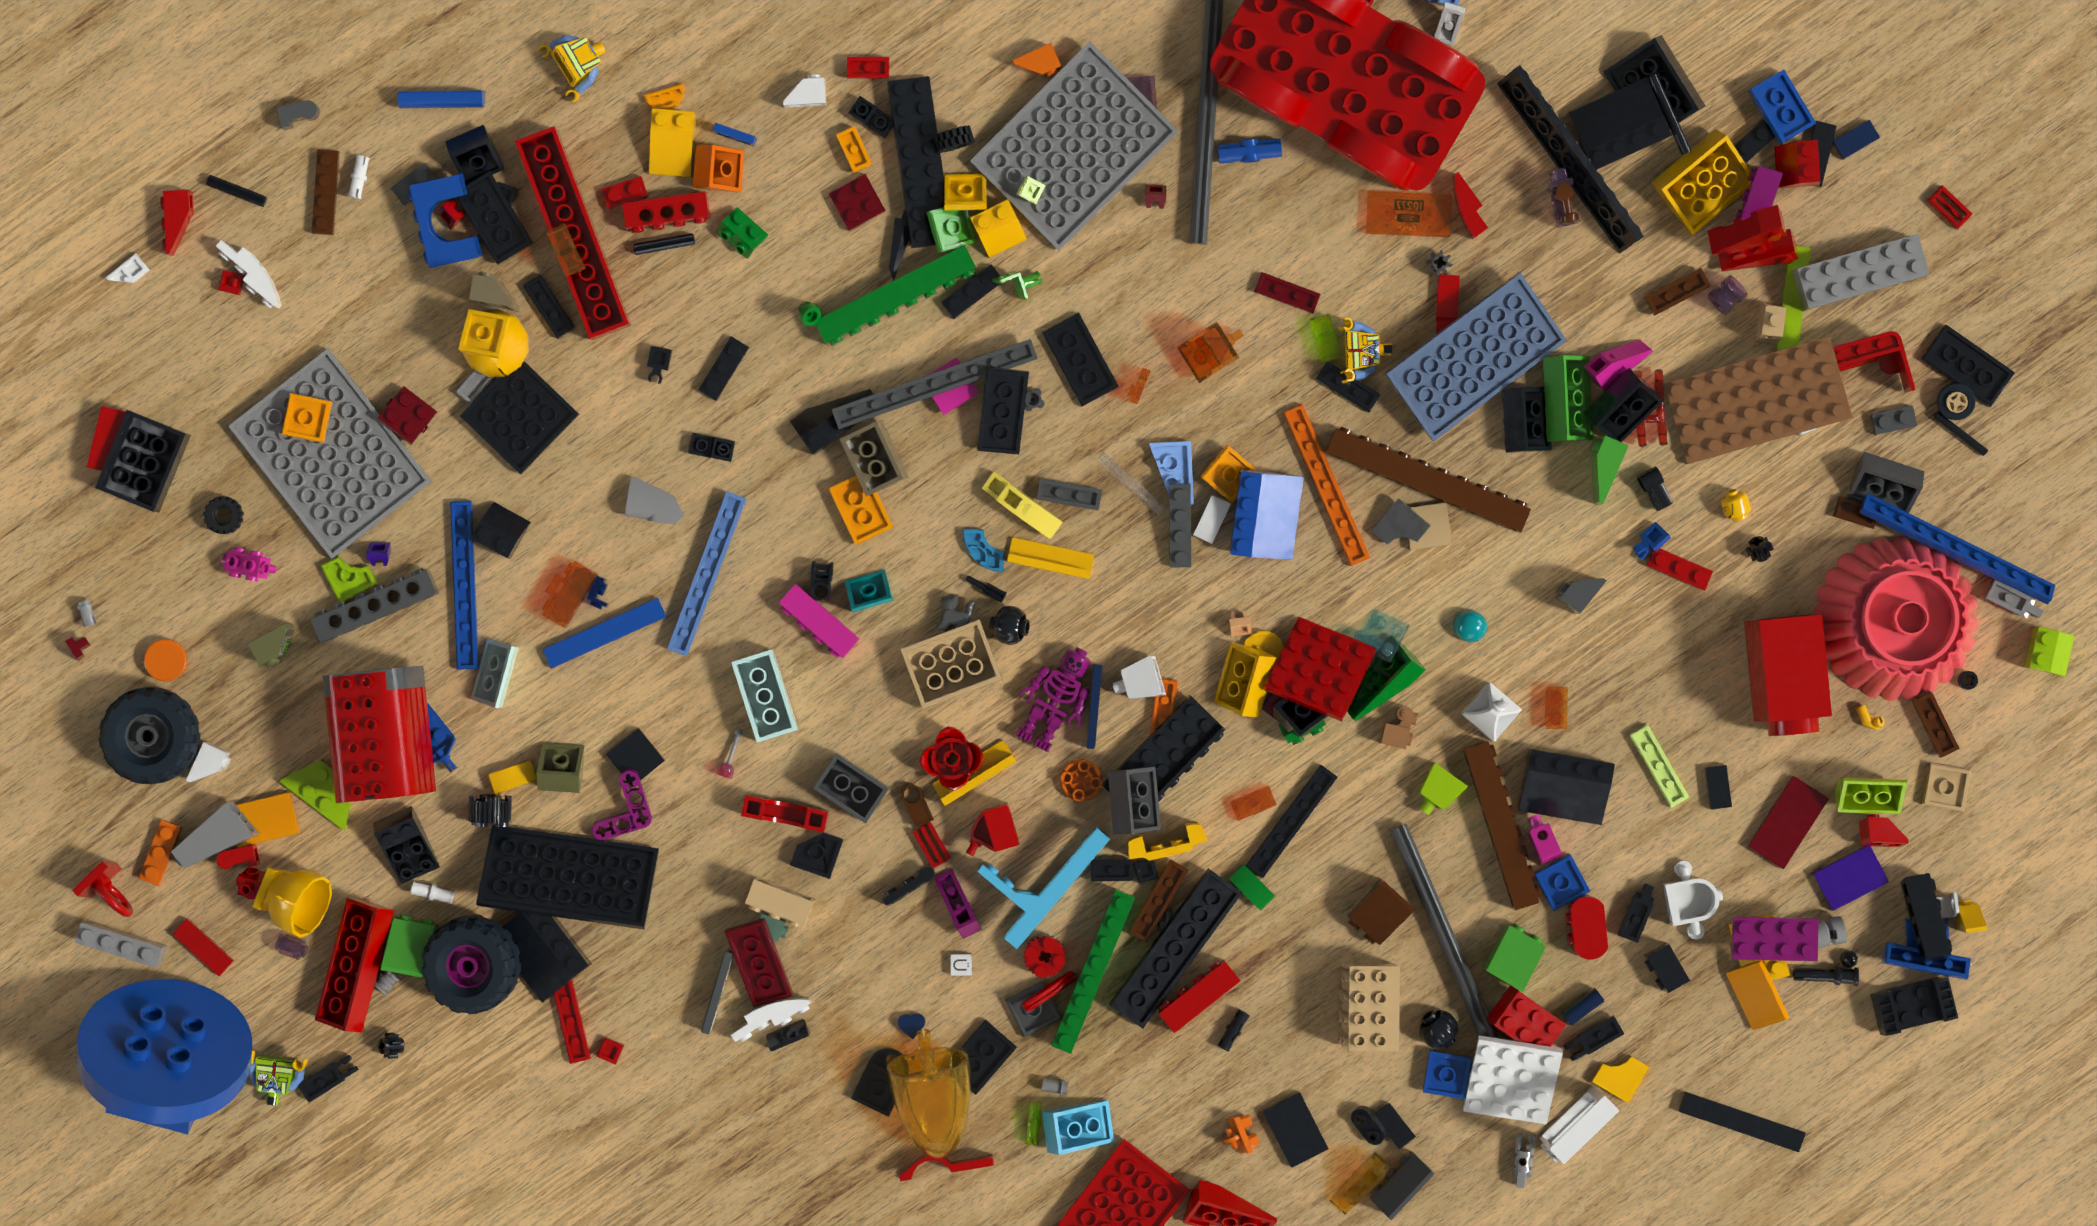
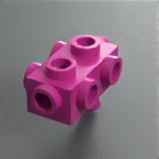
(252, 565)

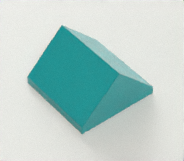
(868, 591)

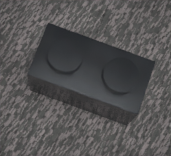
(1666, 968)

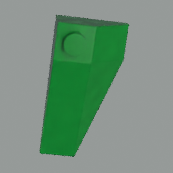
(1384, 681)

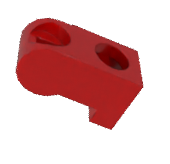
(232, 857)

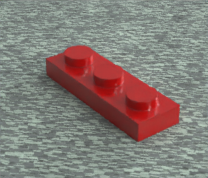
(1679, 568)

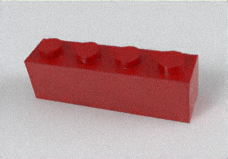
(1199, 995)

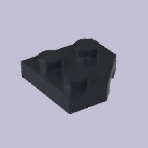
(818, 854)

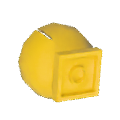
(493, 342)
(294, 899)

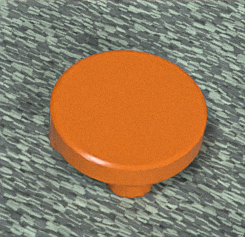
(165, 660)
(1081, 780)

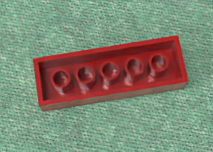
(354, 965)

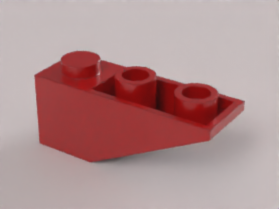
(177, 214)

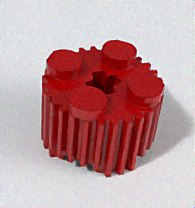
(1049, 945)

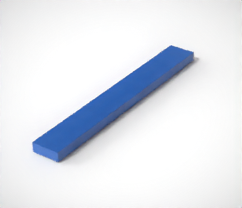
(464, 585)

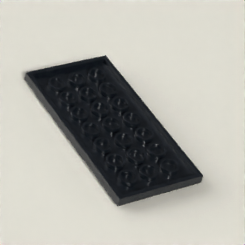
(568, 877)

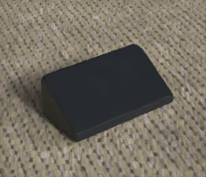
(788, 1035)

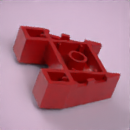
(1754, 241)

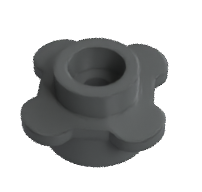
(1036, 393)

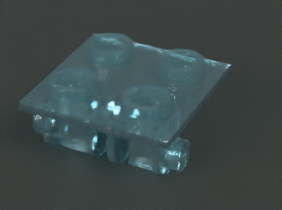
(1383, 633)

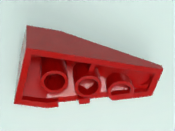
(1217, 1206)

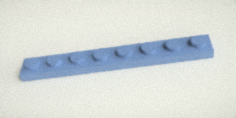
(706, 573)

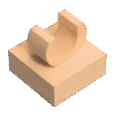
(1240, 626)

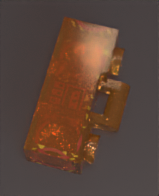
(568, 600)

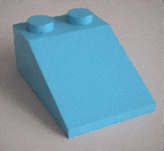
(1077, 1127)

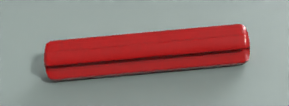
(1049, 991)

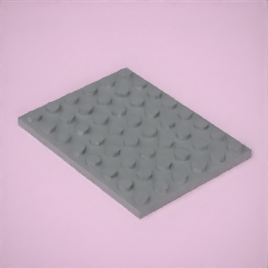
(1079, 140)
(338, 484)

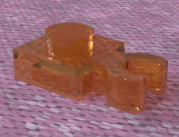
(1136, 391)

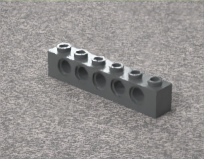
(326, 631)

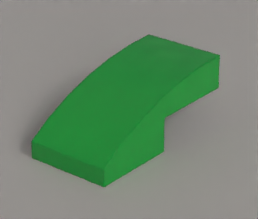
(1252, 887)

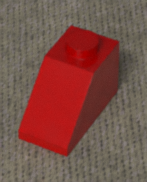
(1880, 832)

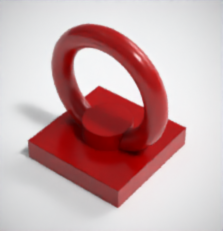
(100, 882)

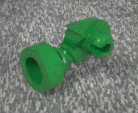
(809, 313)

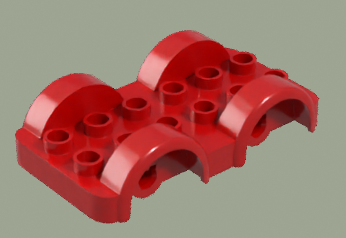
(1369, 90)

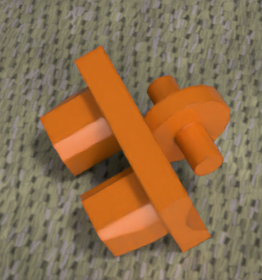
(1237, 1135)

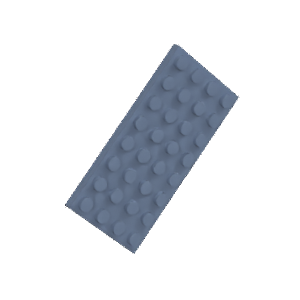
(1475, 356)

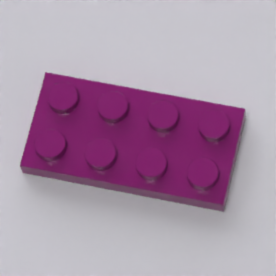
(1775, 938)

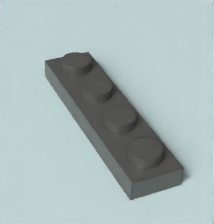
(1180, 524)

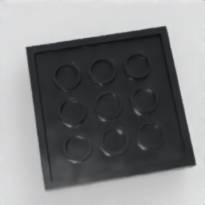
(520, 416)

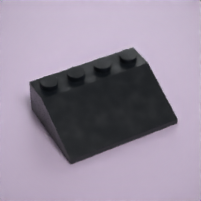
(1652, 59)
(1620, 123)
(143, 461)
(1566, 786)
(546, 954)

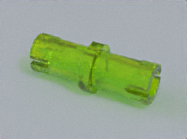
(1033, 1123)

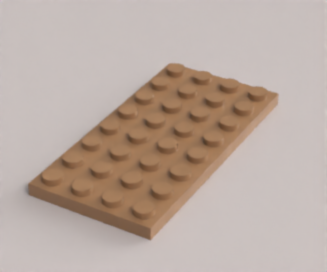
(1758, 400)

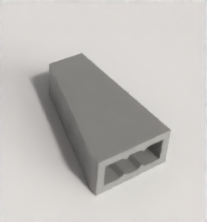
(218, 833)

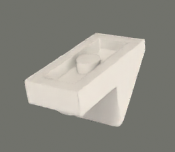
(1449, 23)

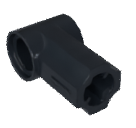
(1652, 483)

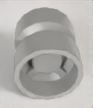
(1837, 934)

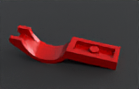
(1447, 300)
(954, 1166)

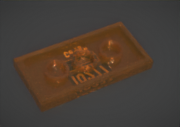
(1408, 214)

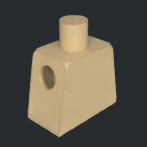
(1770, 323)

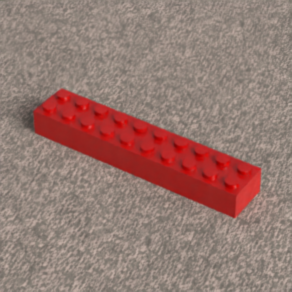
(563, 203)

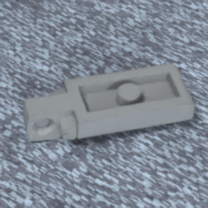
(2012, 599)

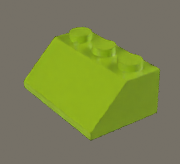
(1870, 795)

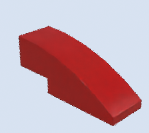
(1467, 206)

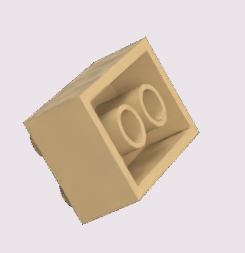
(779, 902)

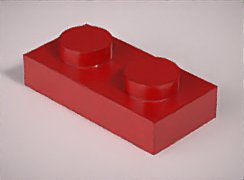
(868, 67)
(624, 192)

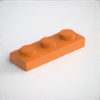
(160, 852)

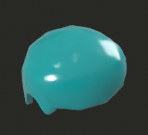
(1470, 626)

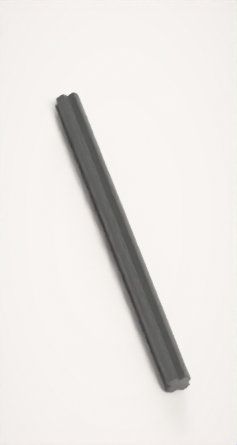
(1205, 125)
(1443, 931)

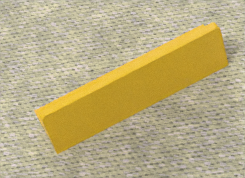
(1050, 558)
(994, 760)

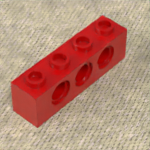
(633, 210)

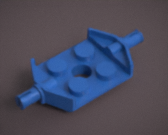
(441, 740)

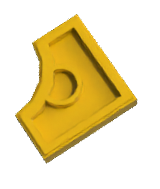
(1621, 1079)

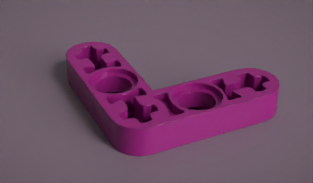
(631, 815)

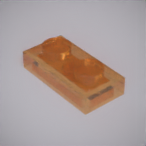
(1556, 707)
(1253, 803)

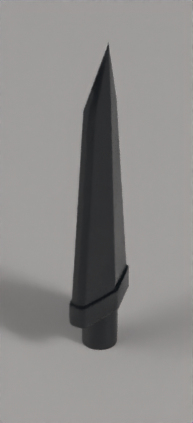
(899, 243)

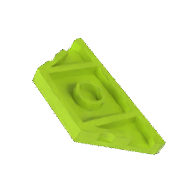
(316, 787)

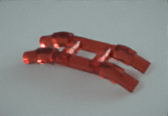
(1658, 418)

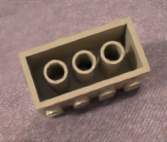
(1369, 1006)

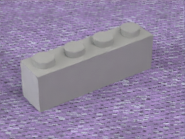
(121, 944)

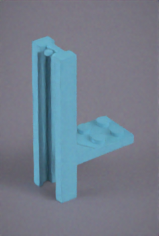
(1039, 904)

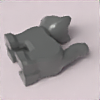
(952, 616)

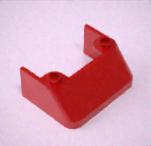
(1885, 348)

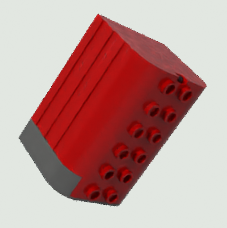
(379, 734)

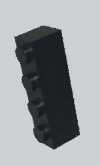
(1926, 917)

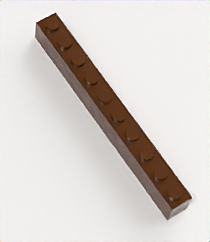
(1428, 480)

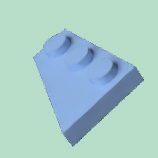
(1174, 462)

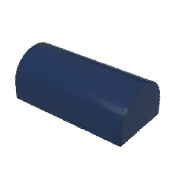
(1582, 1006)

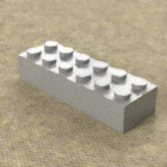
(1860, 272)

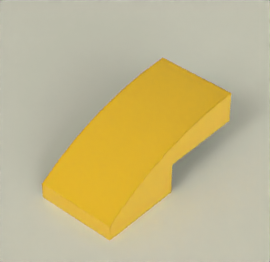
(512, 777)

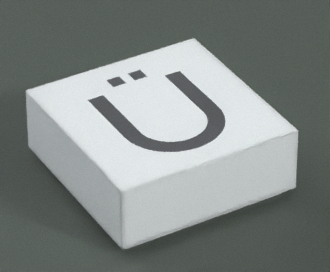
(961, 964)

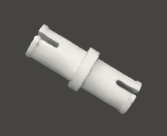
(358, 177)
(432, 892)

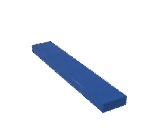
(604, 633)

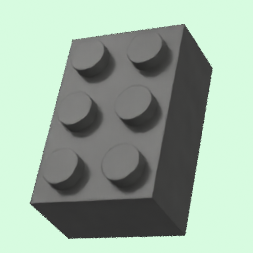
(851, 787)

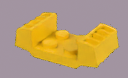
(1195, 836)

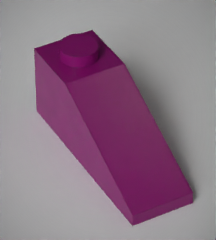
(957, 904)

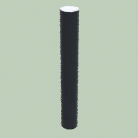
(1960, 433)

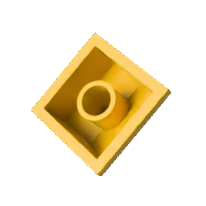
(998, 228)

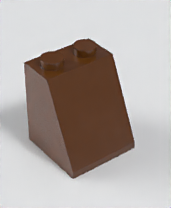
(1380, 912)

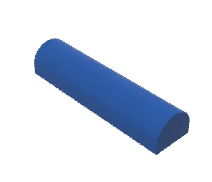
(441, 99)
(1909, 958)

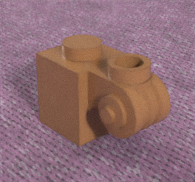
(1399, 734)

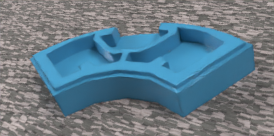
(982, 551)

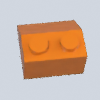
(718, 168)

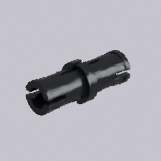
(1233, 1030)

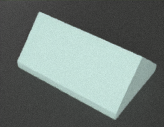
(494, 673)

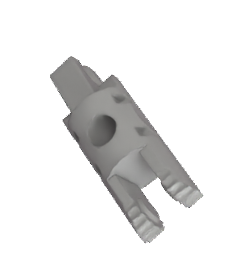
(1521, 1169)

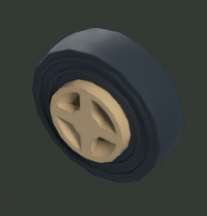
(1946, 401)

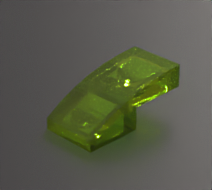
(1325, 338)

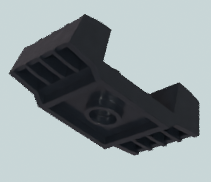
(1914, 1005)

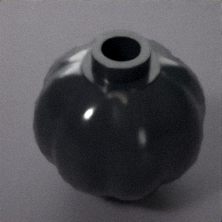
(1009, 625)
(1438, 1029)

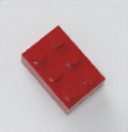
(1525, 1019)

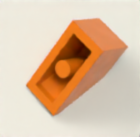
(1039, 62)

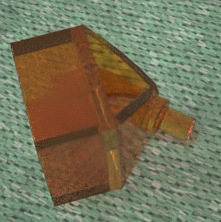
(1209, 351)

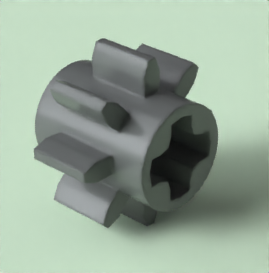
(1434, 266)

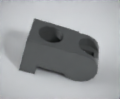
(297, 112)

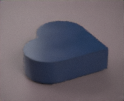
(911, 1024)

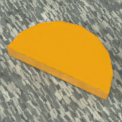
(666, 98)

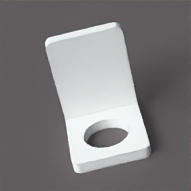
(1949, 905)

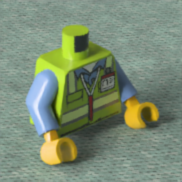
(276, 1075)

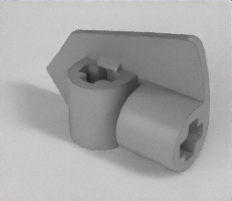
(651, 503)

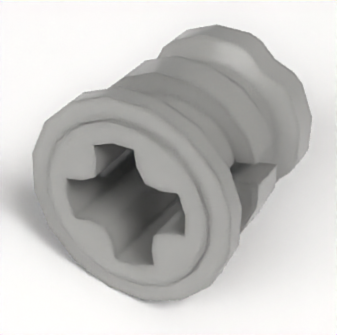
(386, 981)

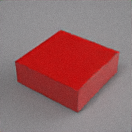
(610, 1050)

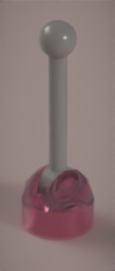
(726, 769)

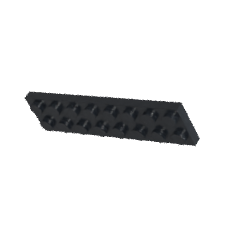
(917, 154)
(1175, 948)

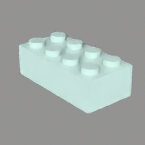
(765, 695)

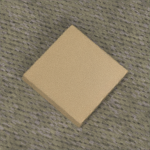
(1439, 532)
(1946, 787)

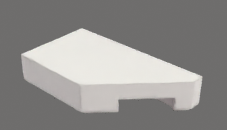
(129, 271)

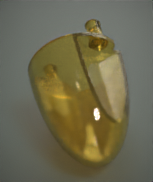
(932, 1095)

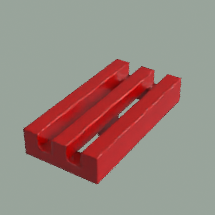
(1954, 200)
(940, 860)

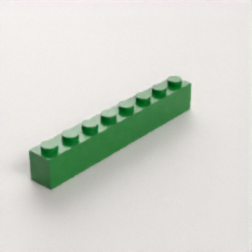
(895, 295)
(1093, 971)

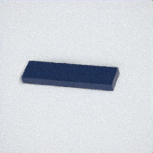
(1094, 706)

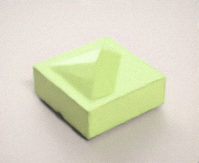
(1030, 189)

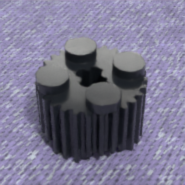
(490, 809)

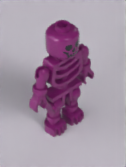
(1073, 665)

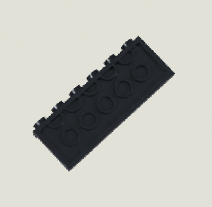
(1175, 744)

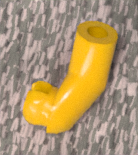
(1869, 720)

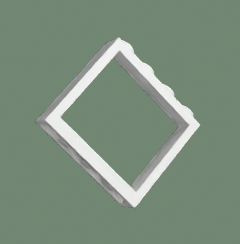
(1578, 1125)

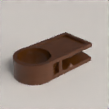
(919, 810)

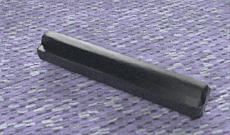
(236, 190)
(663, 244)

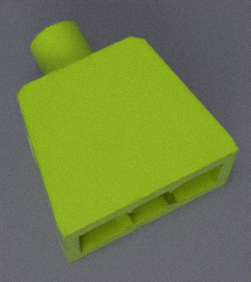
(1439, 789)

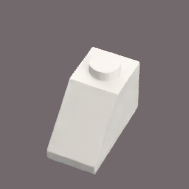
(807, 93)
(209, 761)

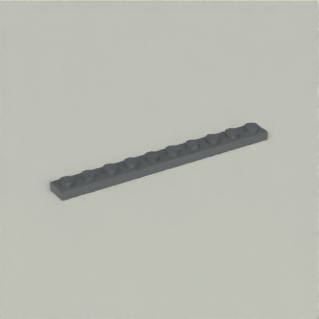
(933, 384)

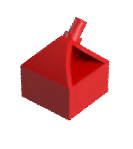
(993, 830)

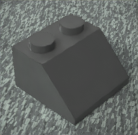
(1578, 594)

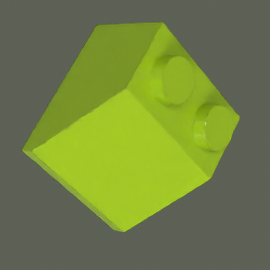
(2049, 651)

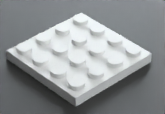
(1512, 1079)

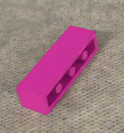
(819, 621)

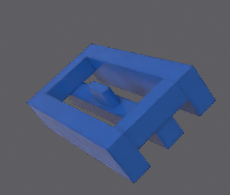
(734, 134)

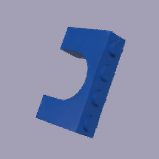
(438, 249)

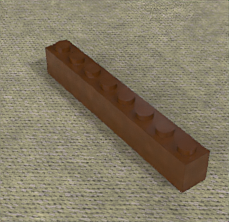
(1501, 825)

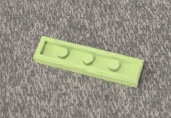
(1659, 765)

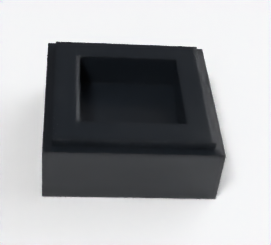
(1145, 870)

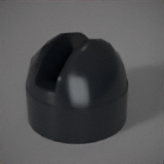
(1845, 961)

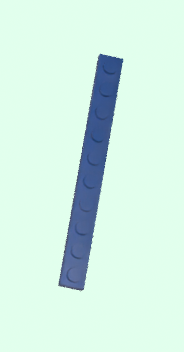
(1957, 548)

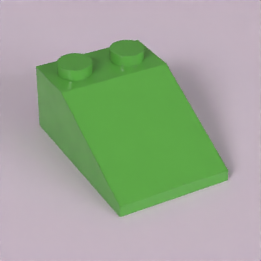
(1605, 464)

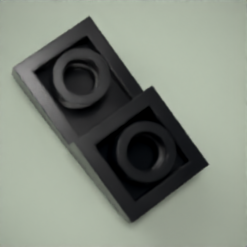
(871, 117)
(711, 447)

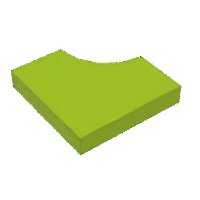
(348, 580)

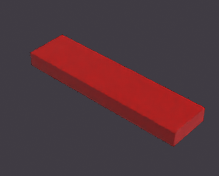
(572, 1024)

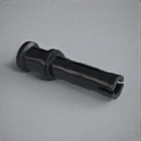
(1835, 975)

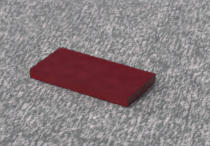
(1788, 822)
(759, 962)

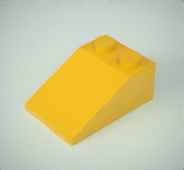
(672, 142)

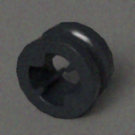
(1974, 681)

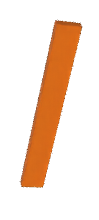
(1326, 485)

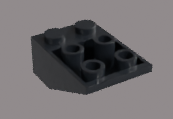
(405, 844)

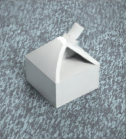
(1491, 711)

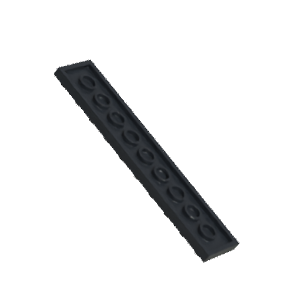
(1567, 154)

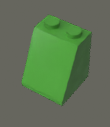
(406, 945)
(1514, 956)

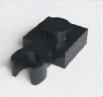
(659, 360)

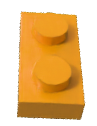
(854, 149)

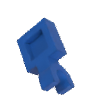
(1653, 539)

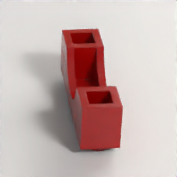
(785, 812)

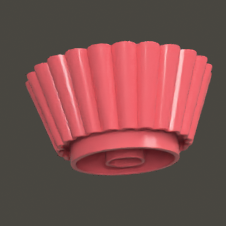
(1896, 618)

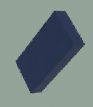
(1856, 139)

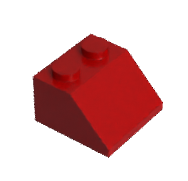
(1798, 164)

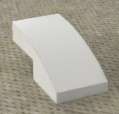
(1212, 518)

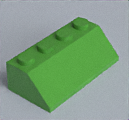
(1567, 398)

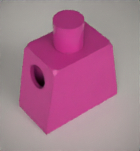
(1546, 849)

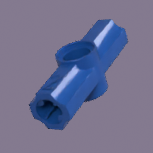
(1249, 151)

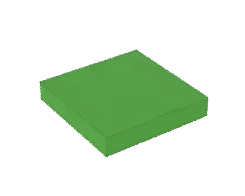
(951, 228)

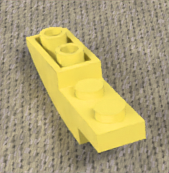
(1022, 505)

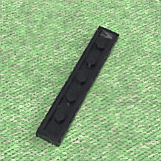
(1291, 821)
(1742, 1121)

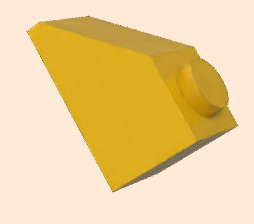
(1970, 917)

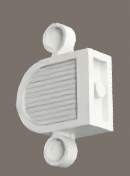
(1690, 900)

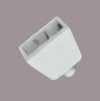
(1141, 680)

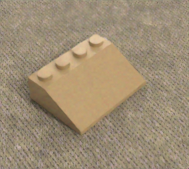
(951, 664)

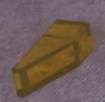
(1360, 1183)

